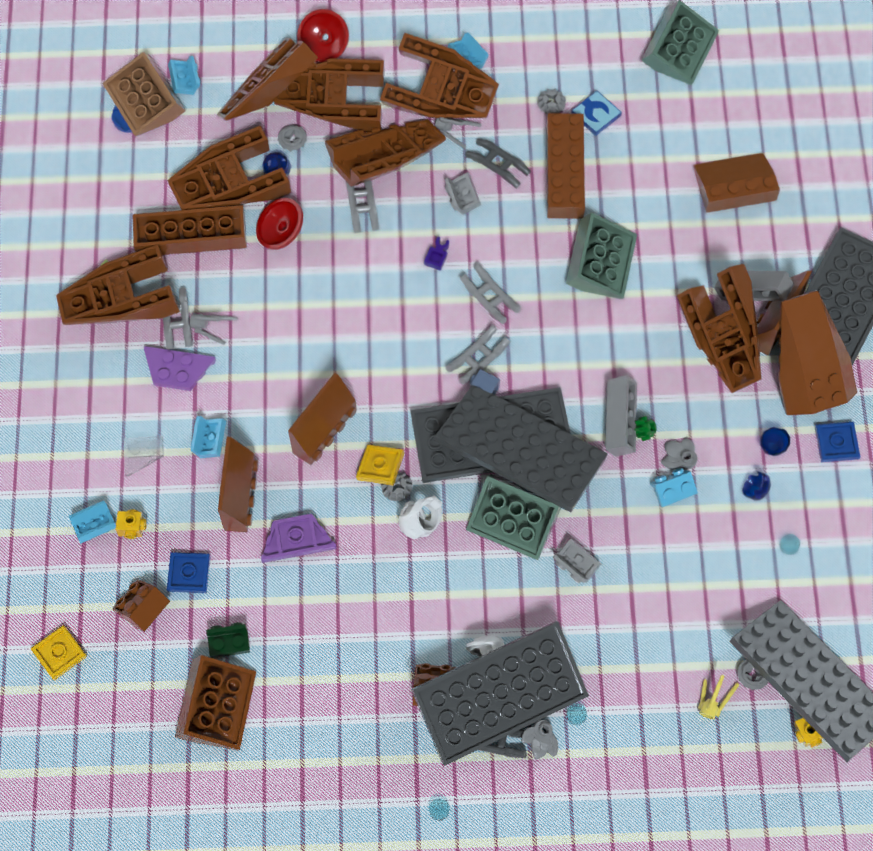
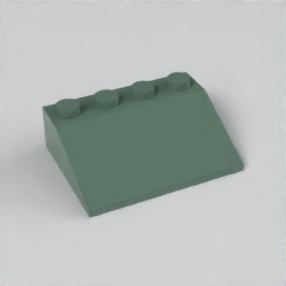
(680, 43)
(601, 257)
(513, 517)

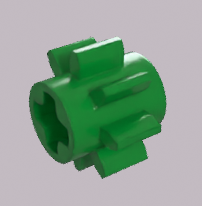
(645, 428)

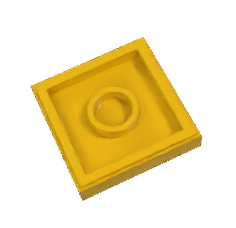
(380, 464)
(58, 652)

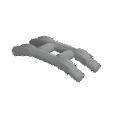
(371, 207)
(489, 284)
(184, 323)
(478, 345)

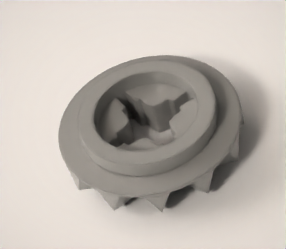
(551, 107)
(287, 133)
(400, 493)
(746, 667)

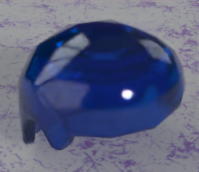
(276, 161)
(775, 441)
(757, 486)

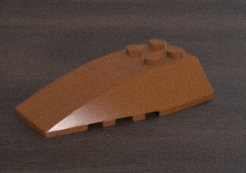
(376, 153)
(813, 358)

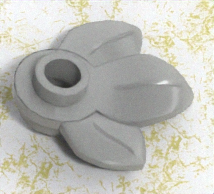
(678, 452)
(541, 742)

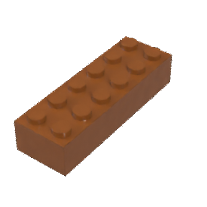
(565, 166)
(191, 230)

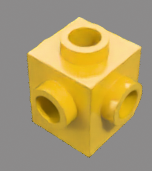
(130, 524)
(803, 736)

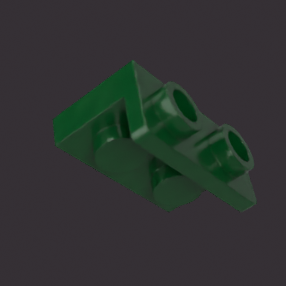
(228, 640)

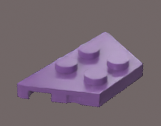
(176, 368)
(296, 538)

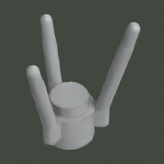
(446, 124)
(200, 321)

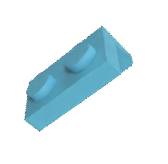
(470, 50)
(184, 76)
(208, 437)
(674, 487)
(92, 521)

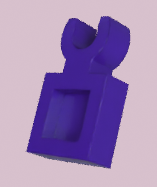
(437, 256)

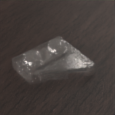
(141, 452)

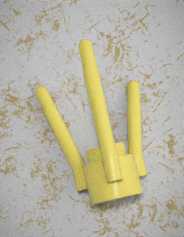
(710, 707)

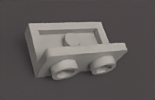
(462, 193)
(577, 561)

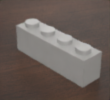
(765, 285)
(621, 416)

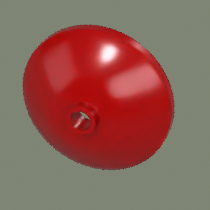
(317, 25)
(279, 223)

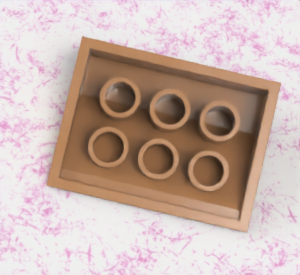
(143, 95)

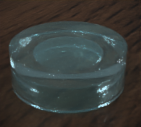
(789, 544)
(576, 714)
(439, 809)

